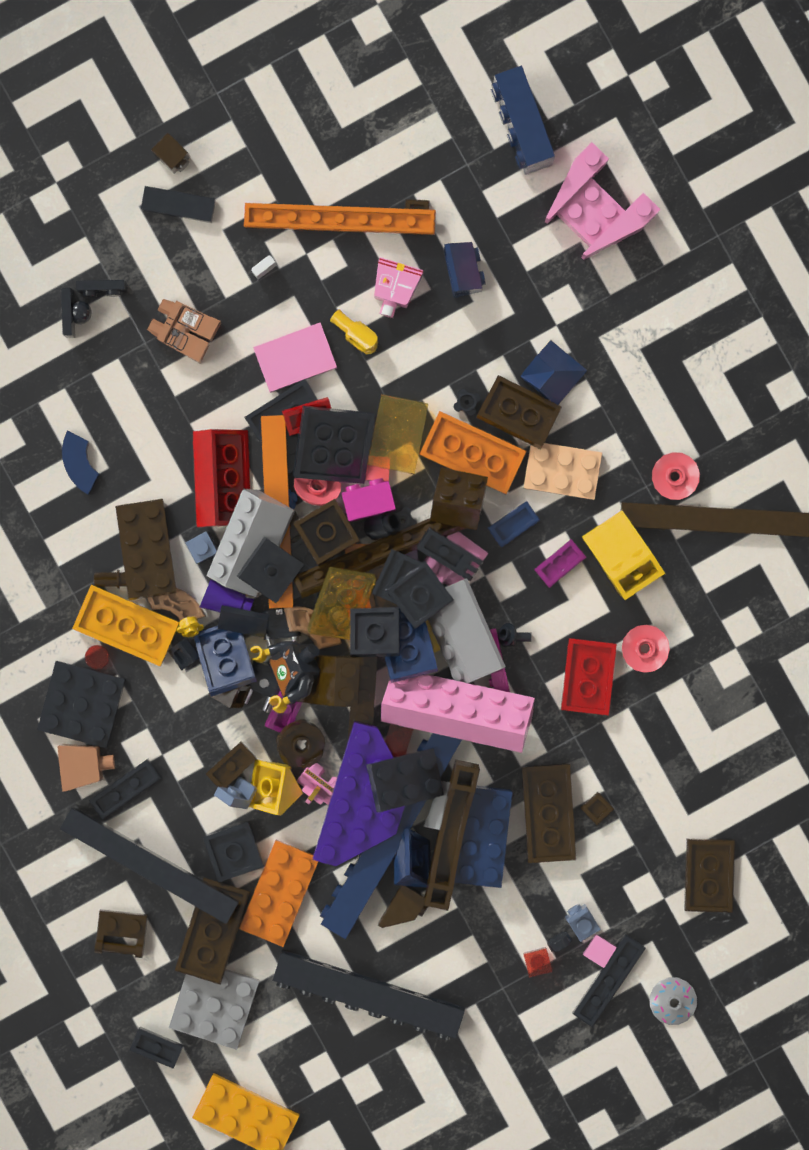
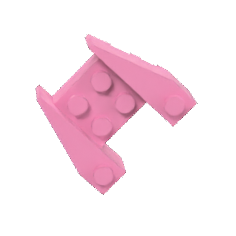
(592, 211)

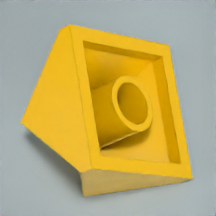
(275, 787)

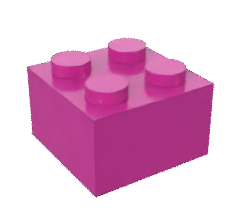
(368, 500)

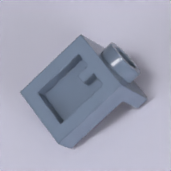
(237, 796)
(582, 921)

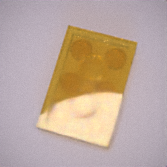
(397, 434)
(339, 594)

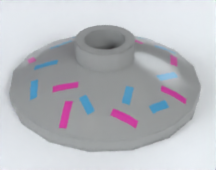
(671, 989)

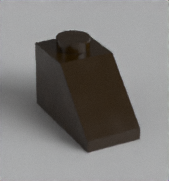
(403, 907)

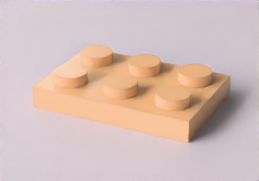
(563, 471)

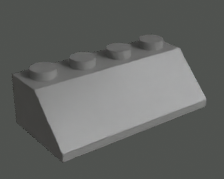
(251, 521)
(465, 636)

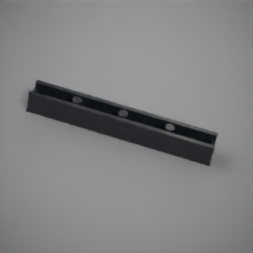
(149, 865)

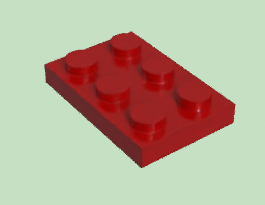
(588, 676)

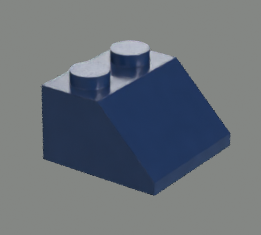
(463, 268)

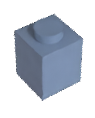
(202, 547)

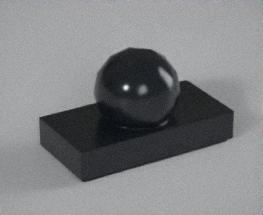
(73, 312)

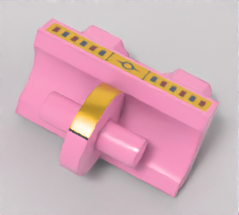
(315, 786)

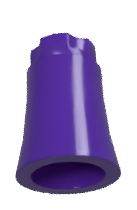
(219, 595)

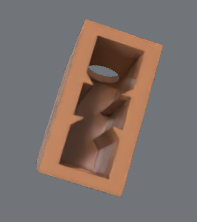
(82, 765)

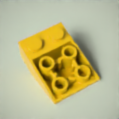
(623, 555)

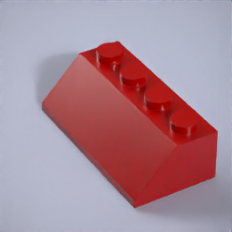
(219, 473)

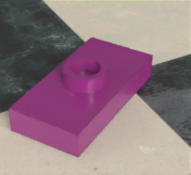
(560, 563)

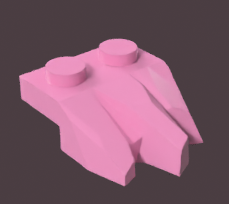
(448, 576)

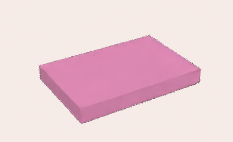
(295, 357)

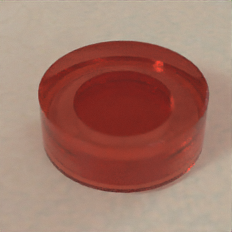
(97, 657)

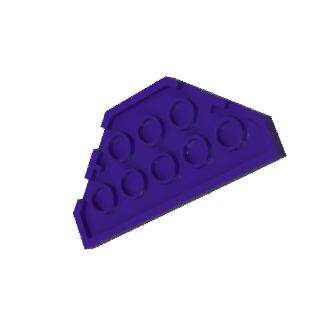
(351, 816)

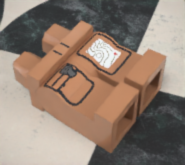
(179, 323)

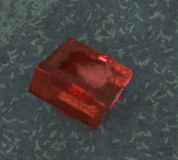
(537, 962)

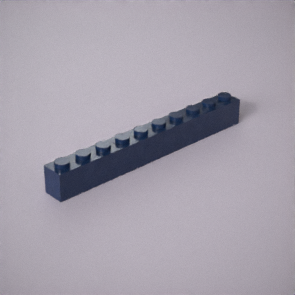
(372, 863)

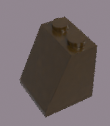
(336, 682)

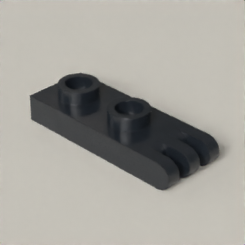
(448, 553)

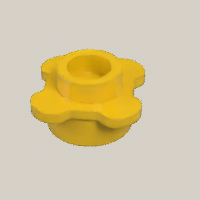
(189, 627)

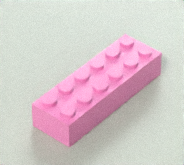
(459, 711)

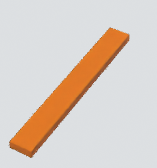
(339, 218)
(276, 481)

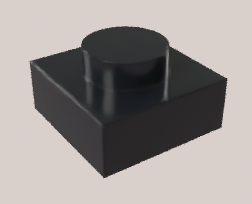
(183, 654)

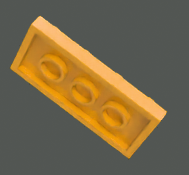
(126, 625)
(245, 1115)

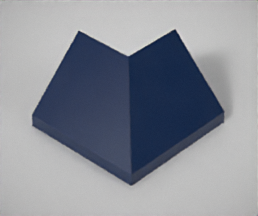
(553, 373)
(412, 860)

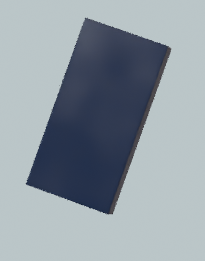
(513, 524)

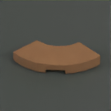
(179, 603)
(298, 621)

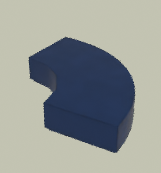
(77, 463)

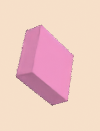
(599, 950)

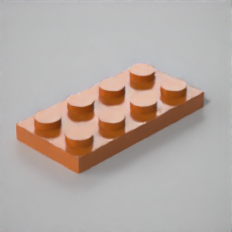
(472, 451)
(279, 893)

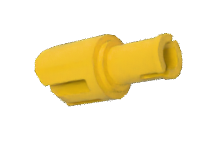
(356, 332)

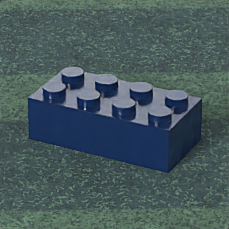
(523, 120)
(485, 838)

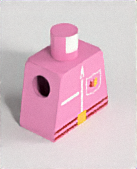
(395, 285)

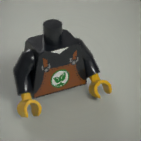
(293, 668)

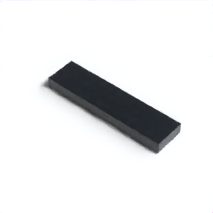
(608, 980)

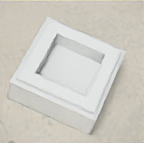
(263, 267)

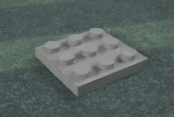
(213, 1009)

